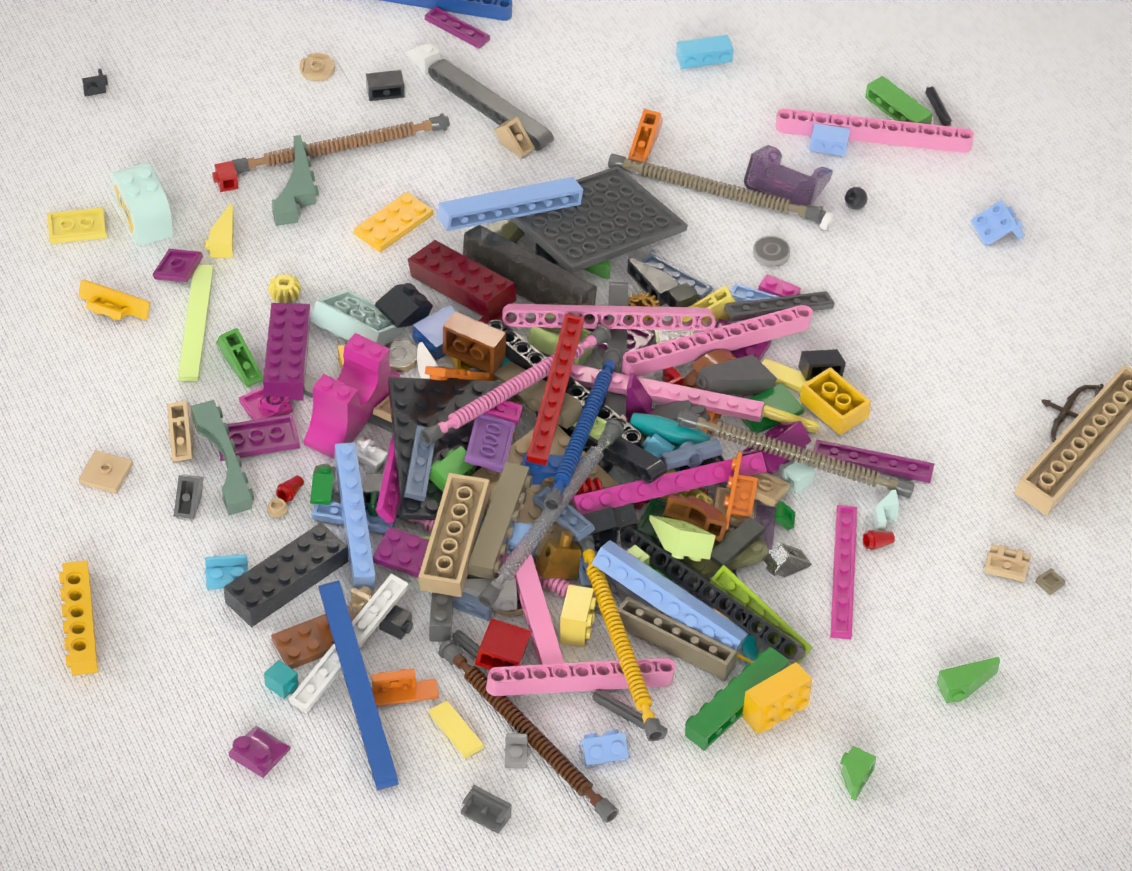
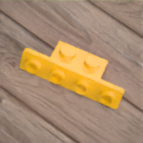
(112, 302)

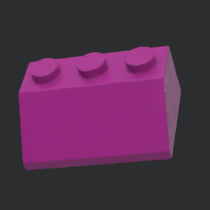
(788, 432)

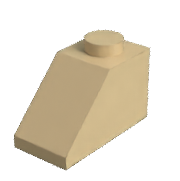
(514, 137)

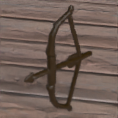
(1065, 410)

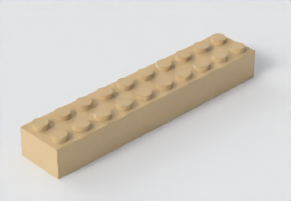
(1079, 445)

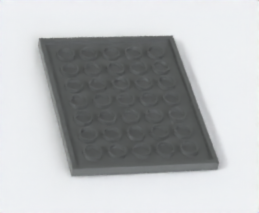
(611, 221)

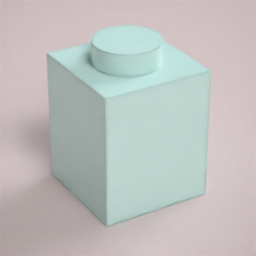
(799, 476)

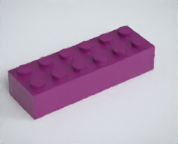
(287, 350)

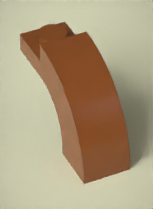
(711, 358)
(697, 513)

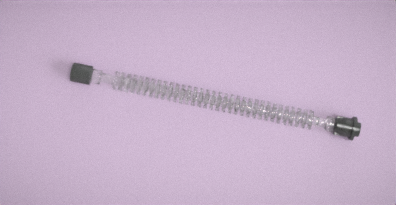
(546, 519)

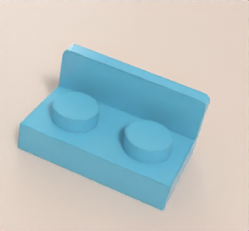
(224, 569)

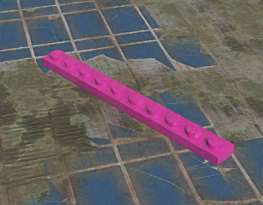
(667, 484)

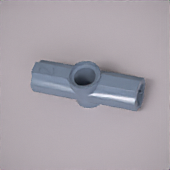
(691, 454)

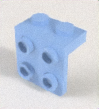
(997, 222)

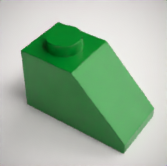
(323, 484)

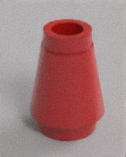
(289, 488)
(877, 539)

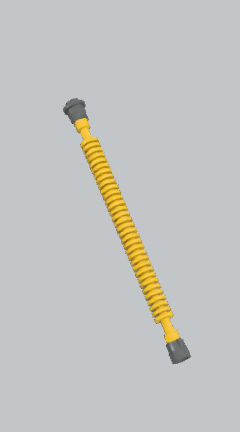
(620, 640)

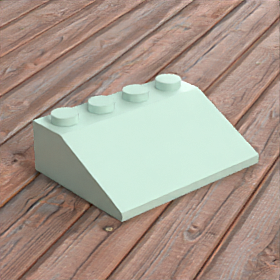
(350, 314)

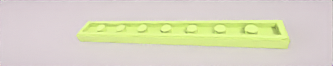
(195, 324)

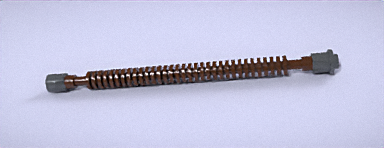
(535, 737)

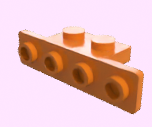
(742, 493)
(401, 687)

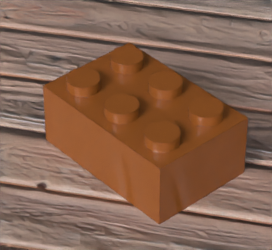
(474, 342)

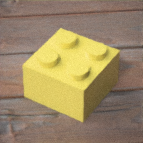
(577, 616)

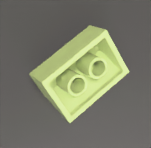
(546, 340)

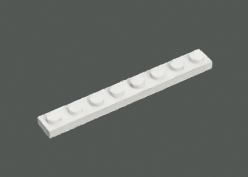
(364, 625)

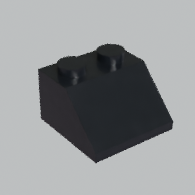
(404, 305)

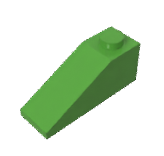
(239, 357)
(963, 680)

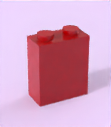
(502, 645)

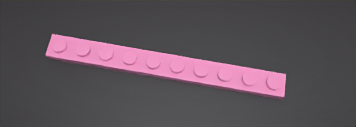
(671, 393)

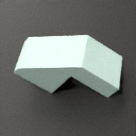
(886, 509)

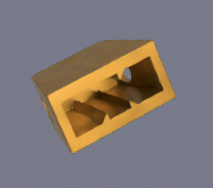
(559, 558)

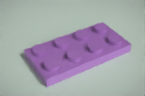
(490, 442)

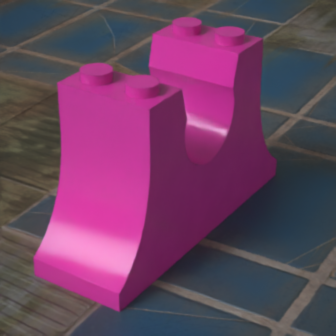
(347, 403)

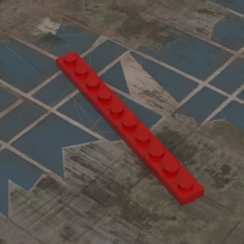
(555, 390)

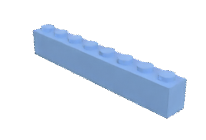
(509, 203)
(354, 516)
(667, 595)

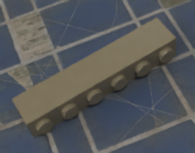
(533, 395)
(499, 521)
(677, 638)

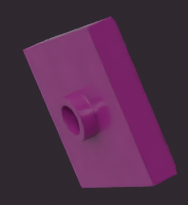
(178, 265)

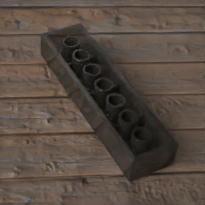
(532, 275)

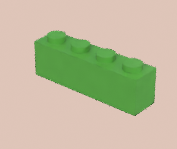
(896, 102)

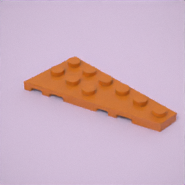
(445, 373)

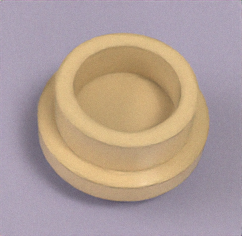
(277, 508)

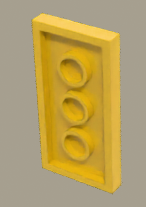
(393, 221)

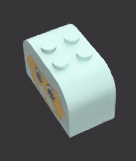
(142, 203)

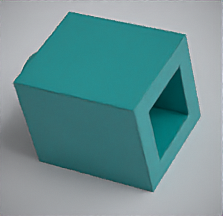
(281, 679)

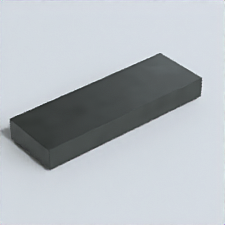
(737, 542)

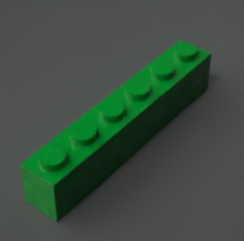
(728, 703)

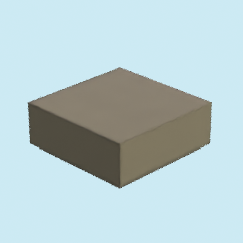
(1050, 581)

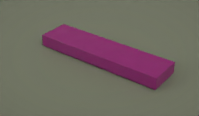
(457, 27)

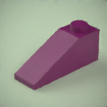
(637, 398)

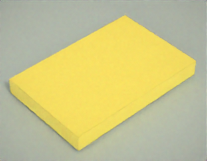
(76, 225)

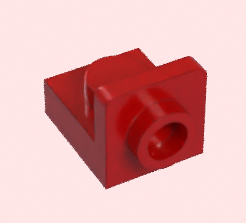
(672, 376)

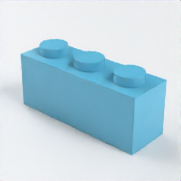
(704, 51)

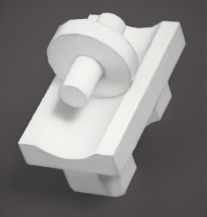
(370, 454)

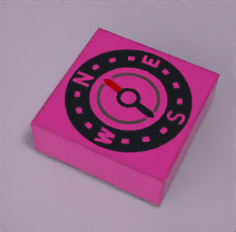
(274, 403)

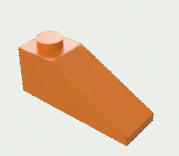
(645, 135)

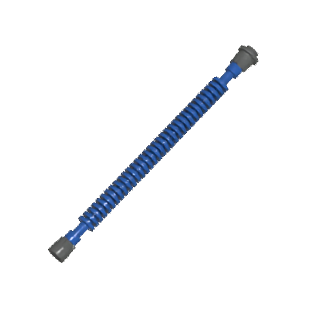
(582, 430)

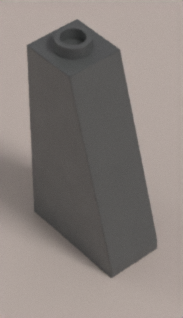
(736, 377)

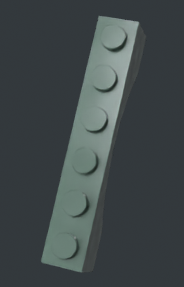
(209, 424)

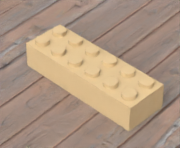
(454, 534)

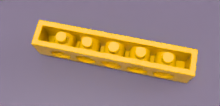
(80, 621)

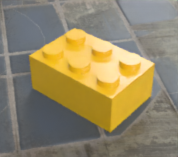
(835, 401)
(777, 698)

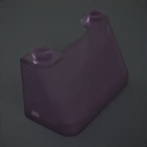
(770, 177)

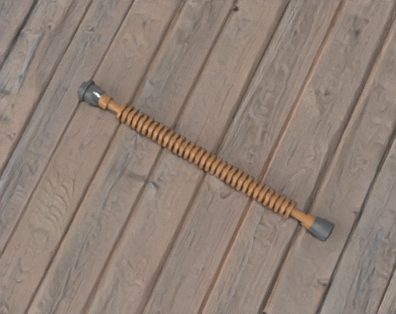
(394, 132)

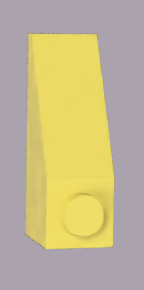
(221, 235)
(715, 302)

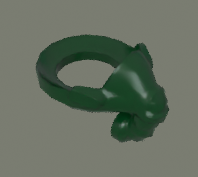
(371, 507)

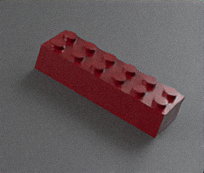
(462, 279)

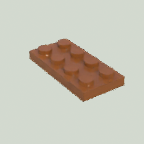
(305, 641)

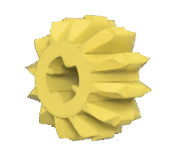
(284, 288)

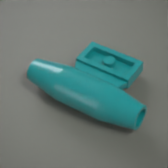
(667, 429)

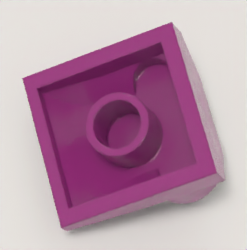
(258, 751)

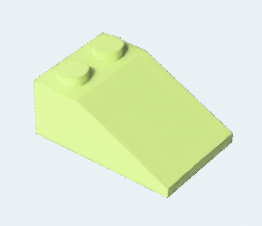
(683, 538)

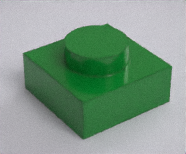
(785, 515)

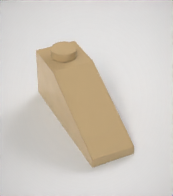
(181, 431)

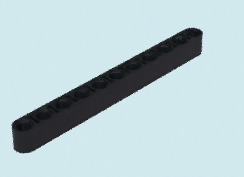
(526, 356)
(719, 598)

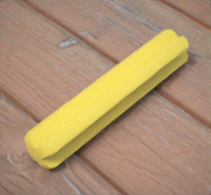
(785, 417)

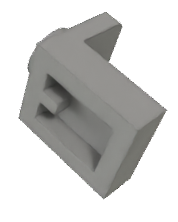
(516, 750)

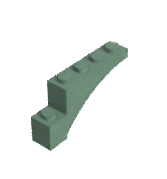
(299, 189)

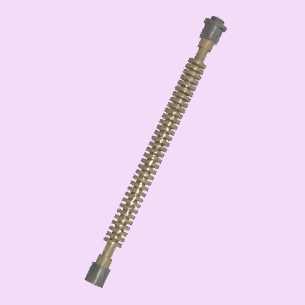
(692, 181)
(692, 421)

